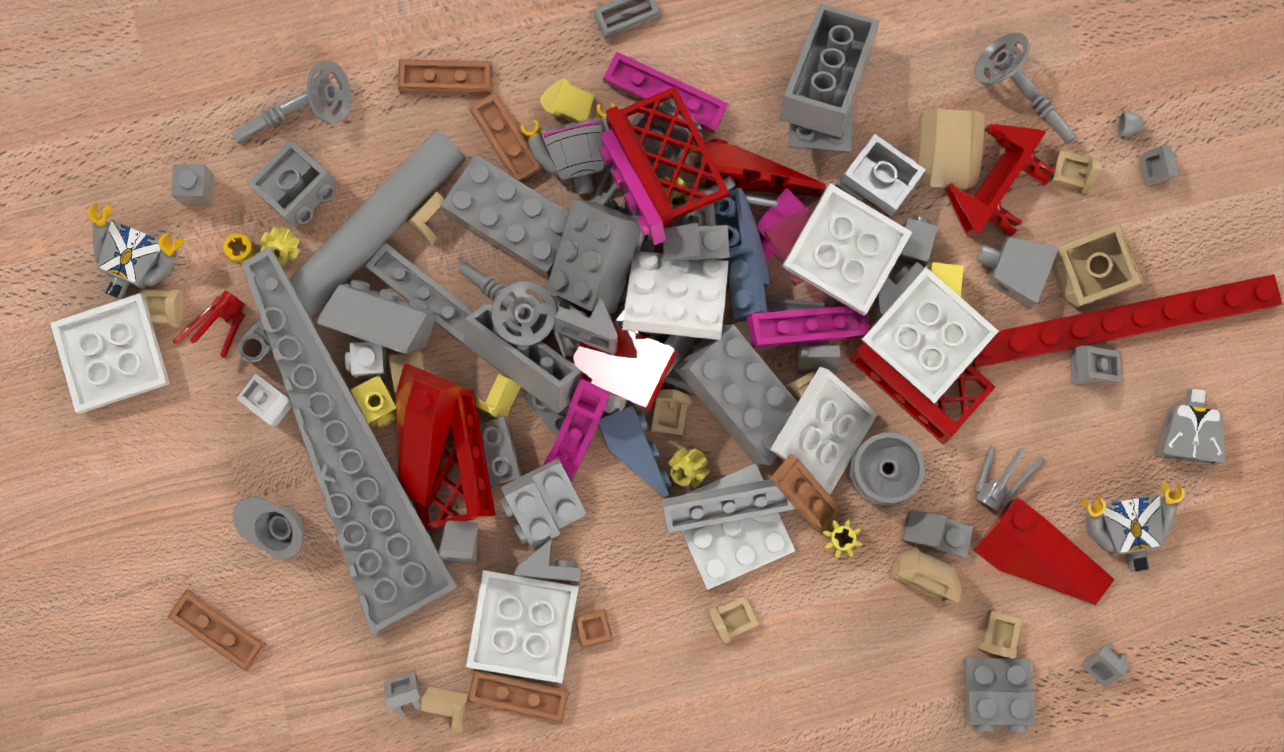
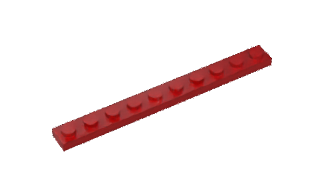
(1130, 320)

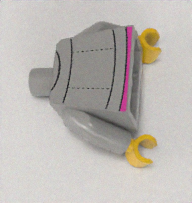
(570, 149)

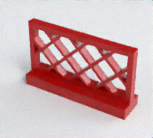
(639, 159)
(914, 402)
(471, 460)

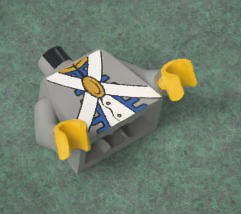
(130, 254)
(1133, 524)

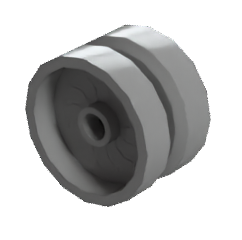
(871, 481)

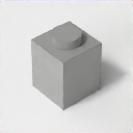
(192, 184)
(920, 242)

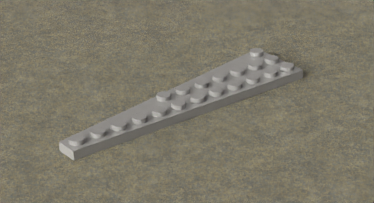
(373, 516)

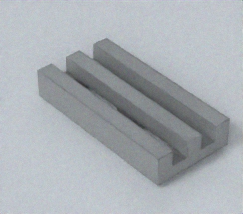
(626, 25)

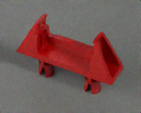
(985, 206)

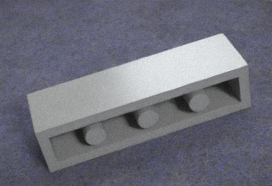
(531, 366)

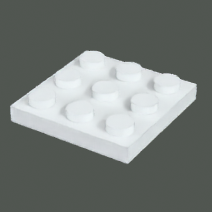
(847, 249)
(676, 296)
(929, 335)
(110, 353)
(825, 428)
(739, 545)
(522, 626)

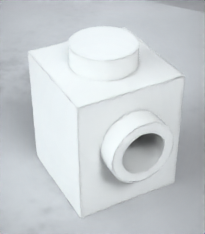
(367, 360)

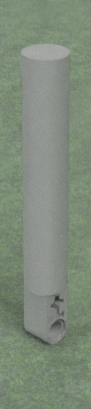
(368, 229)

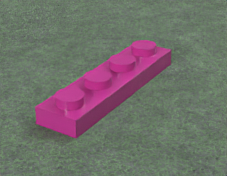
(645, 82)
(635, 195)
(806, 326)

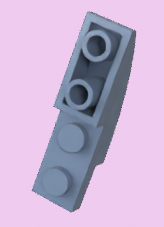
(746, 258)

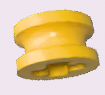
(232, 239)

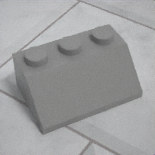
(379, 317)

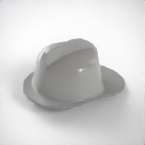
(269, 526)

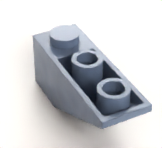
(629, 445)

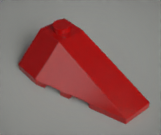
(758, 173)
(423, 421)
(1035, 550)

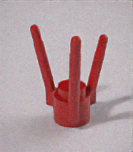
(223, 307)

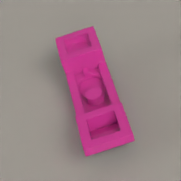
(579, 426)

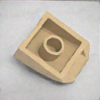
(950, 147)
(1096, 266)
(927, 575)

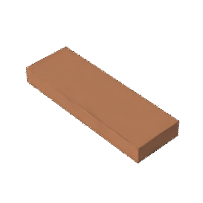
(445, 76)
(505, 138)
(805, 493)
(216, 630)
(518, 696)

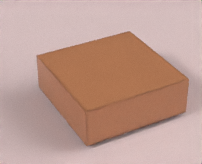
(593, 628)

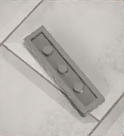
(415, 284)
(724, 505)

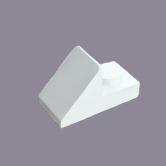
(265, 400)

